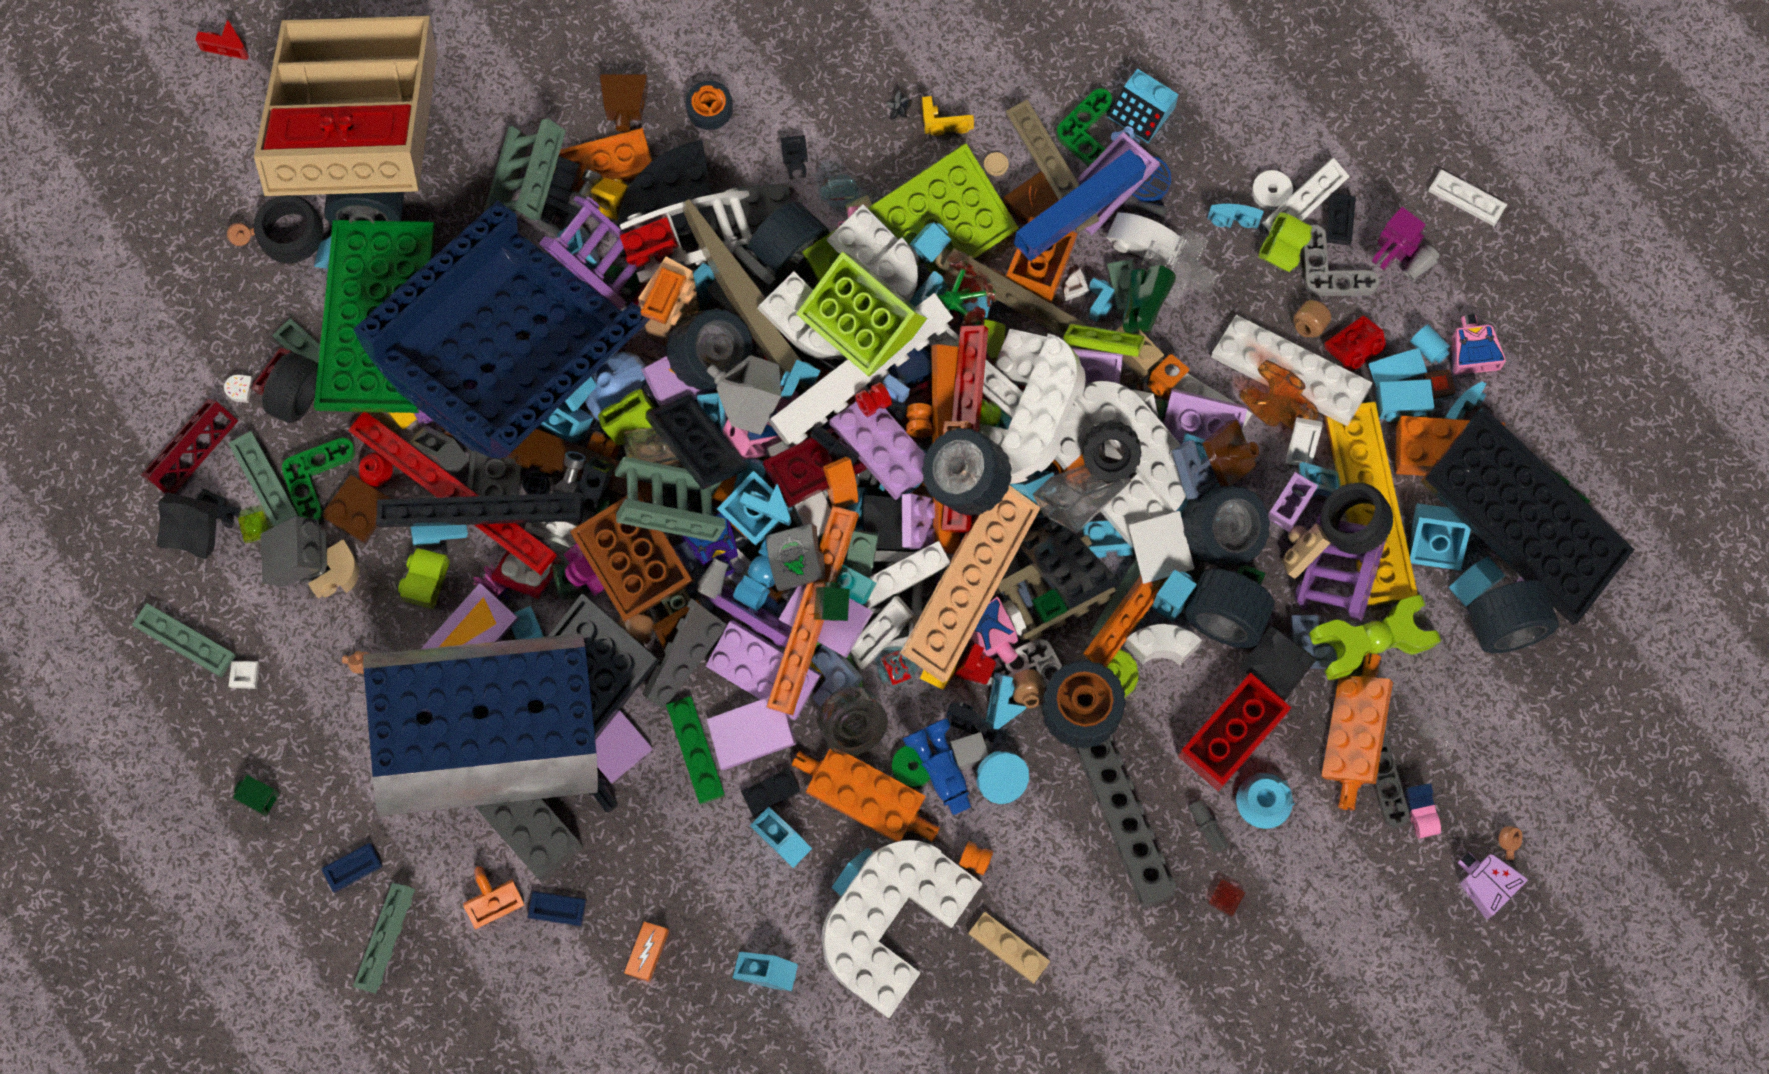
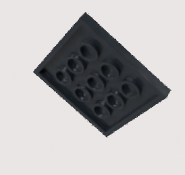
(614, 658)

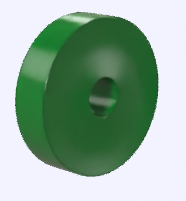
(903, 774)

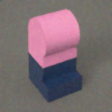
(1422, 810)

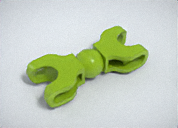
(1374, 637)

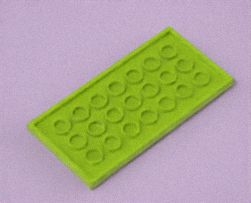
(946, 193)

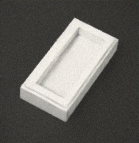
(1303, 441)

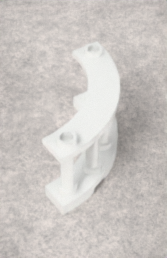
(729, 197)

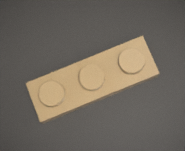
(1009, 947)

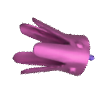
(494, 587)

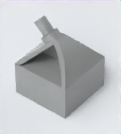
(749, 392)

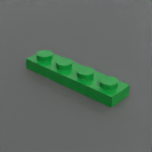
(695, 750)

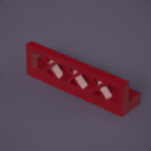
(180, 443)

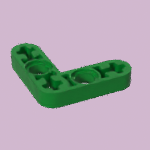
(1080, 136)
(307, 470)

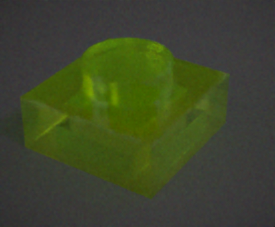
(253, 526)

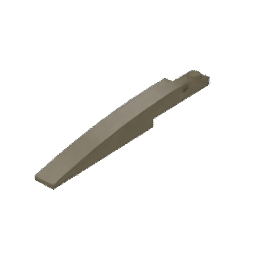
(742, 295)

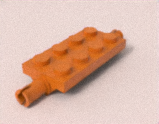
(1357, 730)
(866, 795)

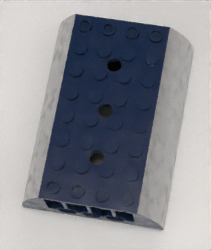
(472, 759)

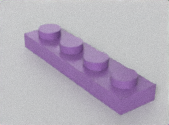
(760, 621)

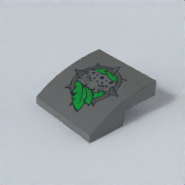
(795, 557)

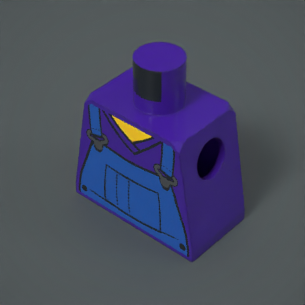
(723, 549)

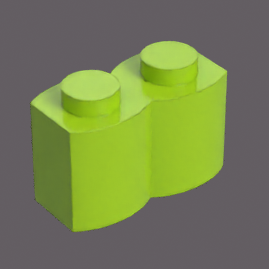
(1285, 242)
(626, 415)
(424, 578)

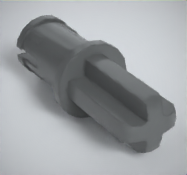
(1208, 826)

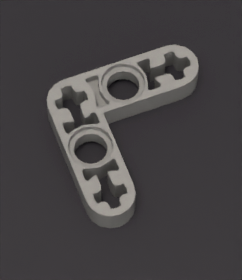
(1323, 274)

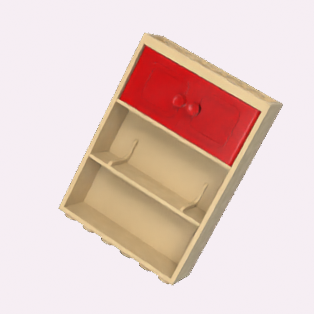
(347, 106)

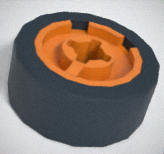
(709, 117)

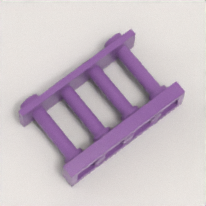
(576, 262)
(1361, 580)

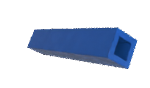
(1080, 205)

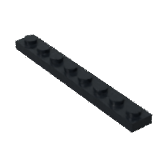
(480, 510)

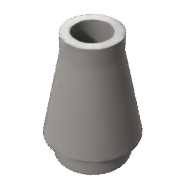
(1421, 261)
(712, 580)

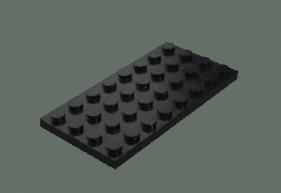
(1527, 515)

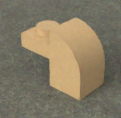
(343, 571)

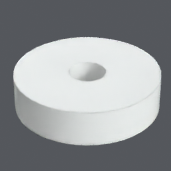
(1276, 180)

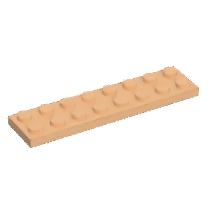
(969, 585)

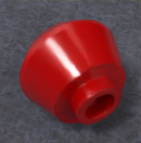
(375, 470)

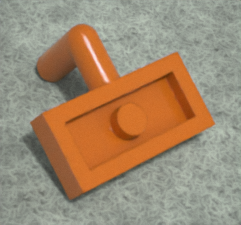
(492, 902)

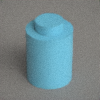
(1431, 344)

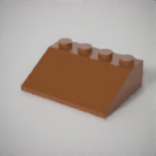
(631, 562)

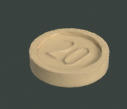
(996, 164)

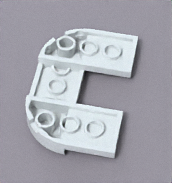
(873, 246)
(1052, 383)
(1157, 482)
(871, 904)

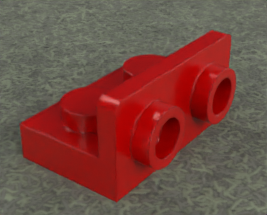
(649, 242)
(1356, 343)

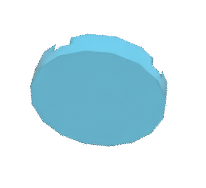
(1002, 777)

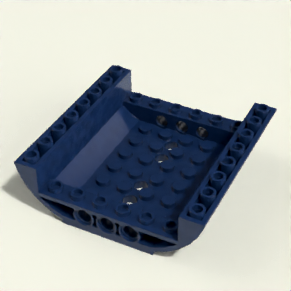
(467, 315)

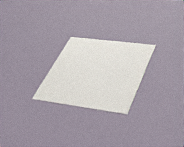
(1161, 546)

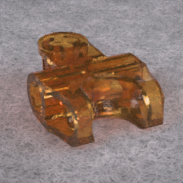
(1284, 399)

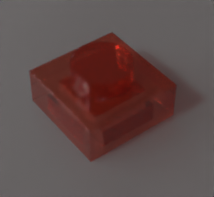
(1226, 898)

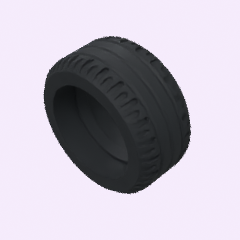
(302, 247)
(290, 387)
(1372, 534)

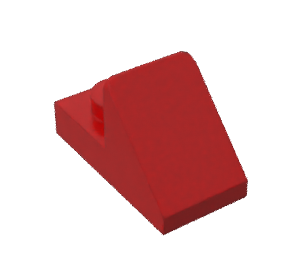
(226, 45)
(975, 665)

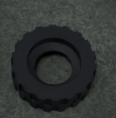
(1111, 431)

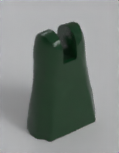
(1145, 297)

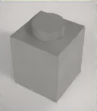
(970, 750)

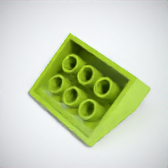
(860, 314)

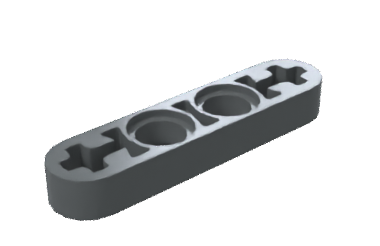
(1391, 777)

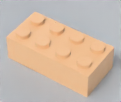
(685, 305)

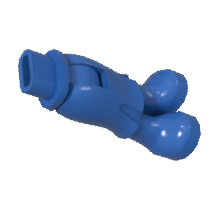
(941, 767)

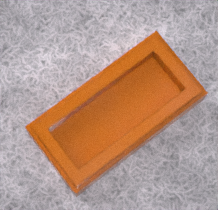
(663, 295)

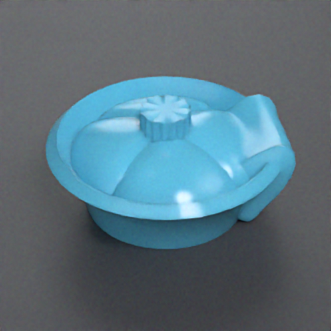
(1264, 800)

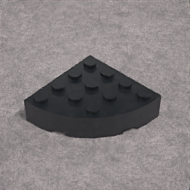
(669, 181)

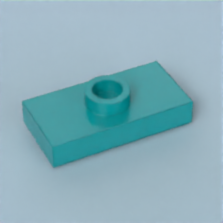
(859, 585)

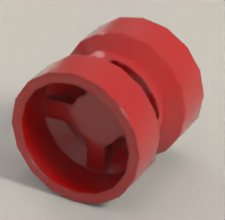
(873, 399)

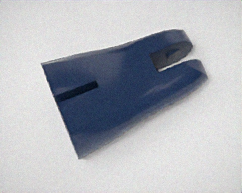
(917, 368)

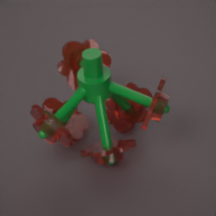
(966, 291)

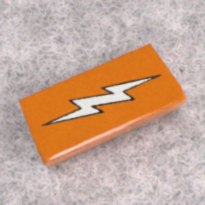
(646, 951)

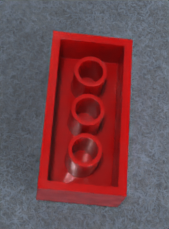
(1234, 732)

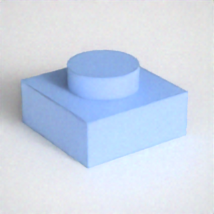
(897, 389)

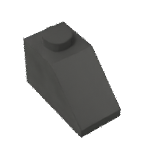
(440, 449)

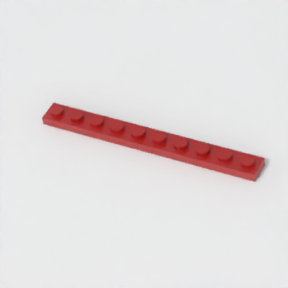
(442, 484)

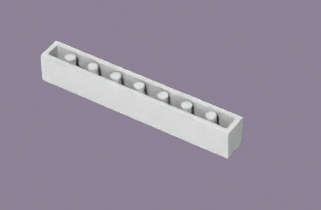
(848, 380)

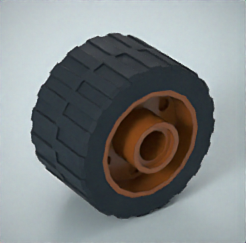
(1079, 724)

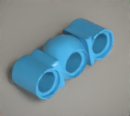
(754, 588)

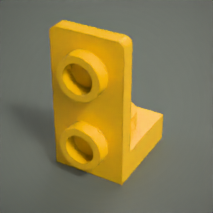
(938, 126)

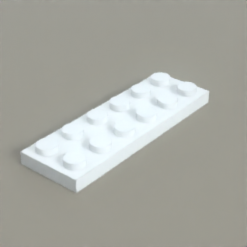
(1328, 386)

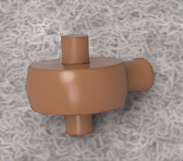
(239, 234)
(355, 661)
(1510, 840)

